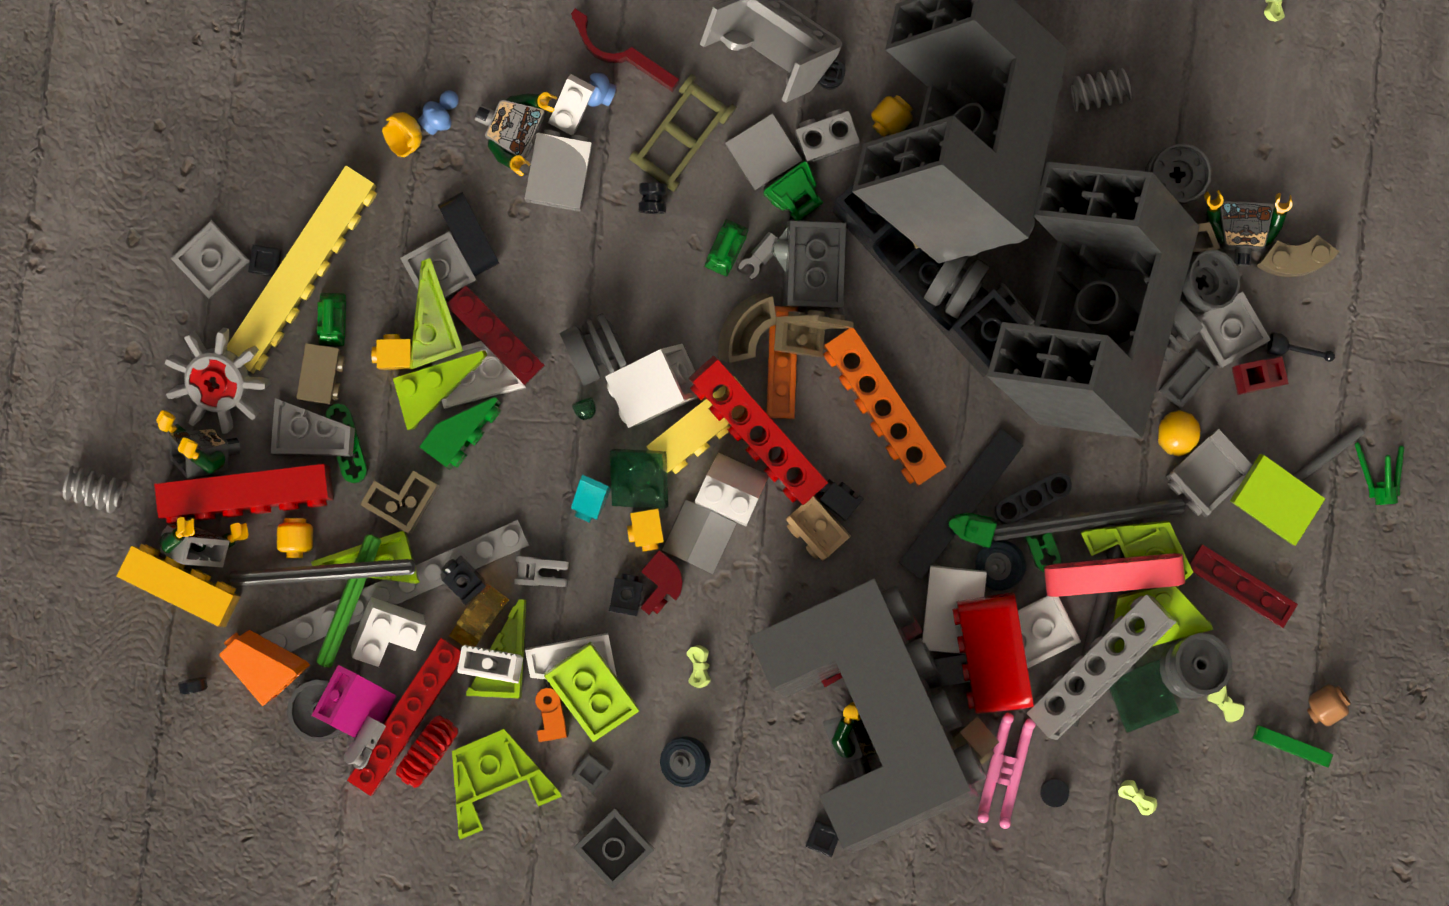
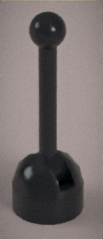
(1279, 345)

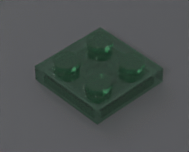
(639, 478)
(1142, 697)

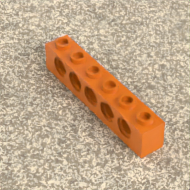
(851, 343)

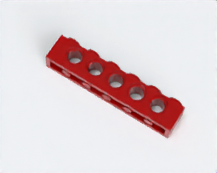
(808, 480)
(408, 715)

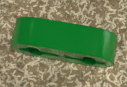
(1036, 552)

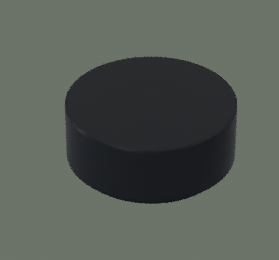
(193, 685)
(1054, 793)

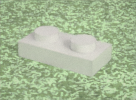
(571, 104)

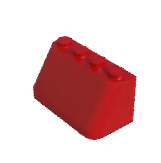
(993, 653)

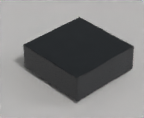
(264, 260)
(822, 839)

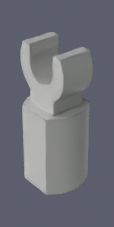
(761, 254)

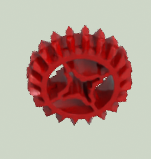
(426, 751)

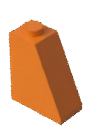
(262, 665)

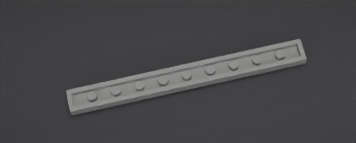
(476, 552)

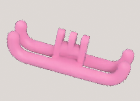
(1005, 770)

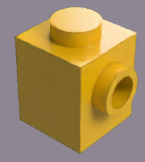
(392, 352)
(646, 530)

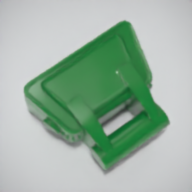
(792, 188)
(726, 247)
(331, 319)
(973, 528)

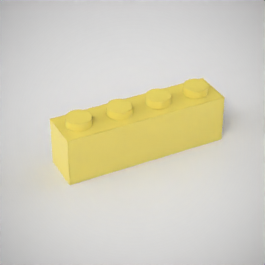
(693, 433)

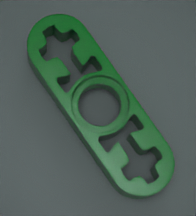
(344, 466)
(1292, 746)

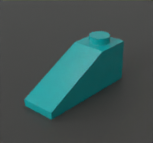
(590, 498)

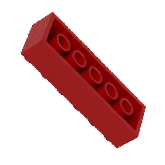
(244, 491)

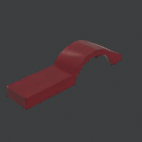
(630, 55)

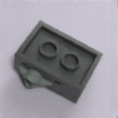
(812, 263)

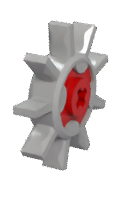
(216, 379)

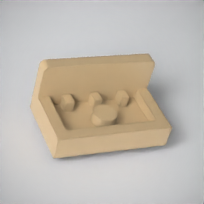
(817, 528)

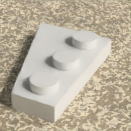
(547, 656)

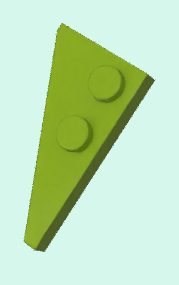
(433, 327)
(426, 388)
(391, 548)
(511, 641)

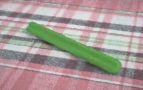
(347, 605)

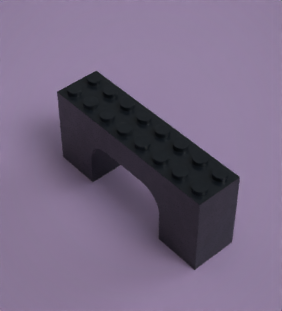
(915, 270)

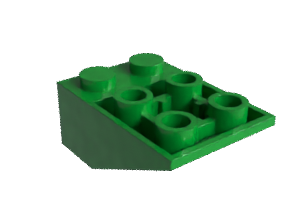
(454, 435)

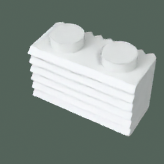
(490, 664)

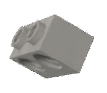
(829, 143)

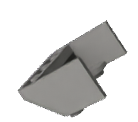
(779, 35)

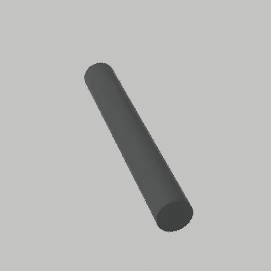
(1329, 453)

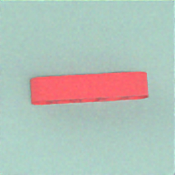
(1114, 575)

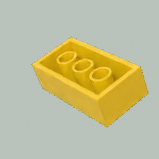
(179, 586)

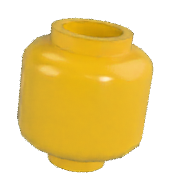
(891, 115)
(294, 537)

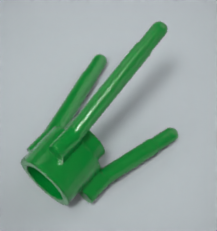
(1388, 490)

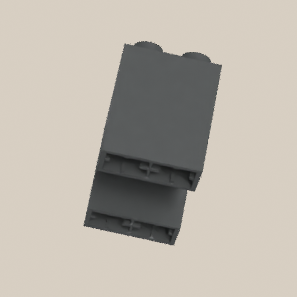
(984, 128)
(1104, 302)
(887, 680)

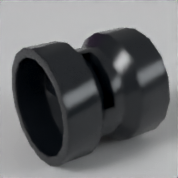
(833, 78)
(652, 198)

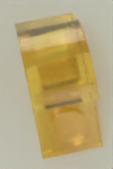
(479, 616)

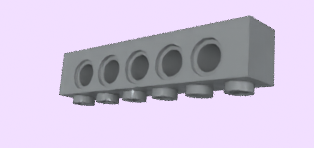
(1157, 623)

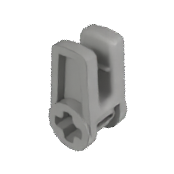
(535, 565)

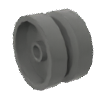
(960, 284)
(1195, 666)
(301, 707)

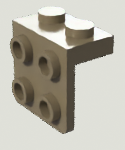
(805, 333)

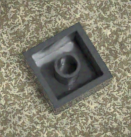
(614, 848)

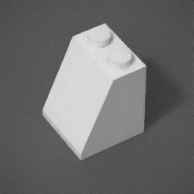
(652, 385)
(731, 489)

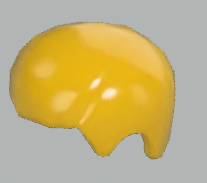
(402, 134)
(1178, 433)

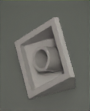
(699, 536)

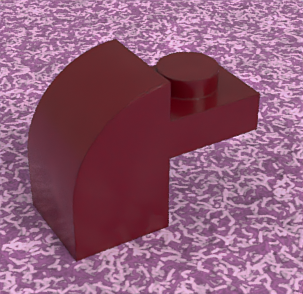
(1259, 375)
(667, 577)

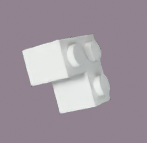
(385, 624)

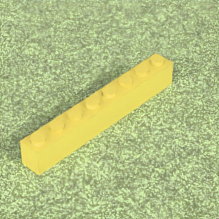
(302, 266)

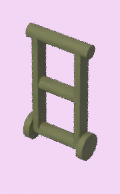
(723, 115)

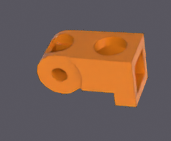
(552, 714)

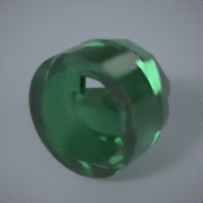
(585, 408)

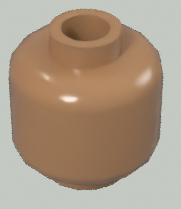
(1328, 705)

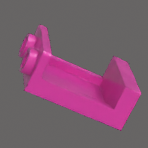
(350, 700)

